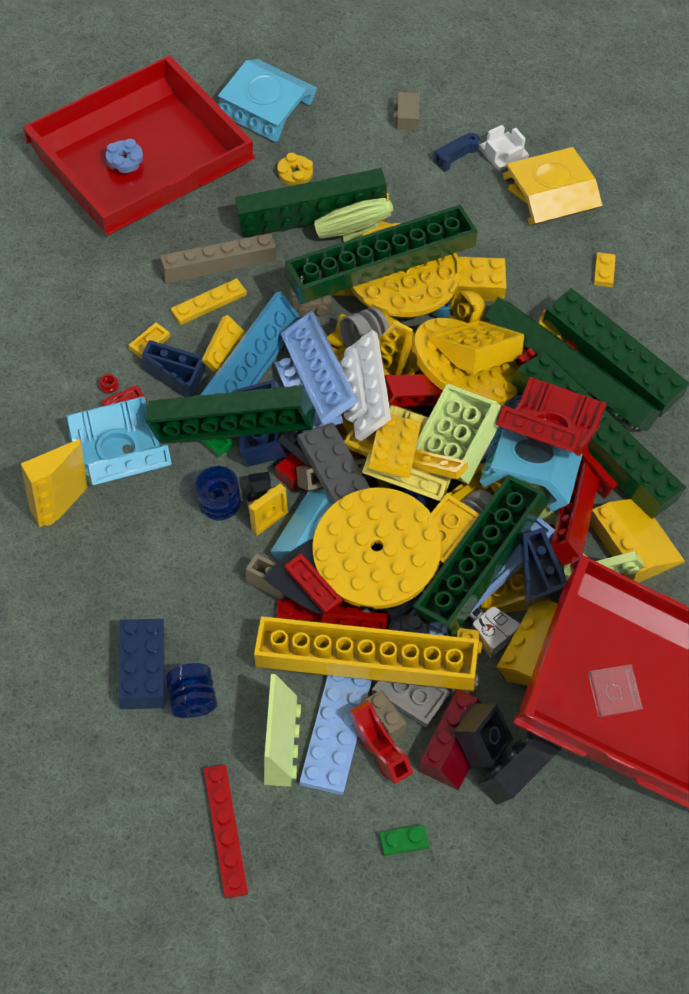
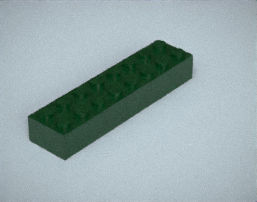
(306, 202)
(614, 350)
(231, 414)
(480, 555)

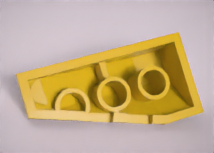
(396, 348)

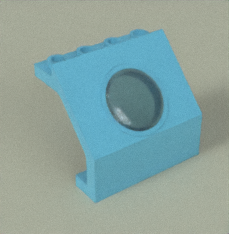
(532, 463)

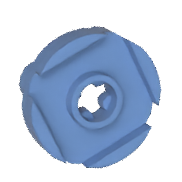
(126, 147)

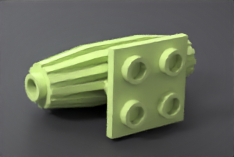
(354, 219)

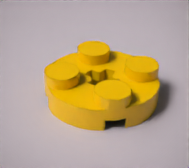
(294, 161)

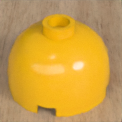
(467, 306)

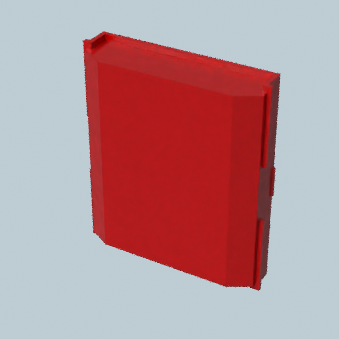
(168, 115)
(609, 624)

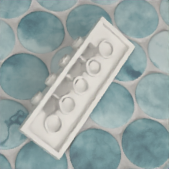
(366, 376)

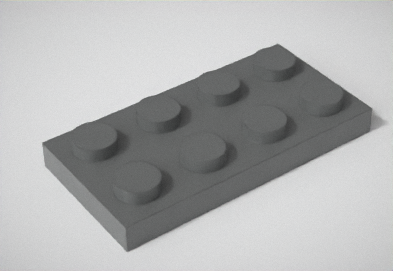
(332, 461)

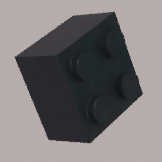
(483, 735)

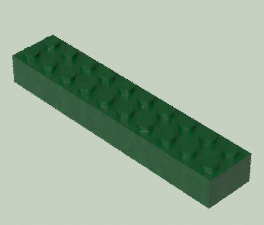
(380, 253)
(592, 378)
(613, 447)

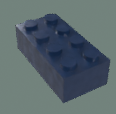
(263, 447)
(142, 664)

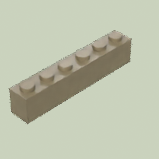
(218, 258)

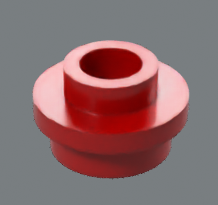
(108, 379)

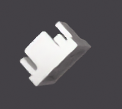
(503, 147)

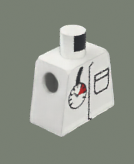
(494, 629)

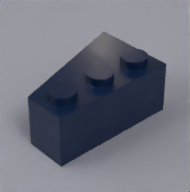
(173, 367)
(540, 568)

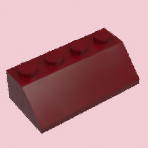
(444, 755)

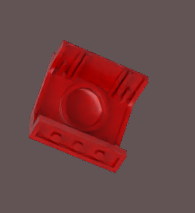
(553, 417)

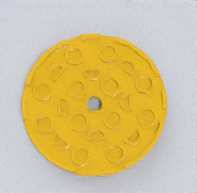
(414, 292)
(490, 383)
(381, 577)

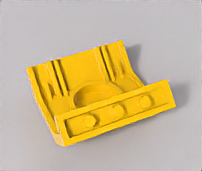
(555, 184)

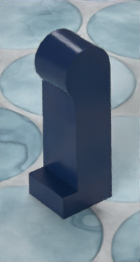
(456, 149)

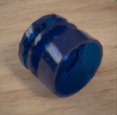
(218, 493)
(191, 690)

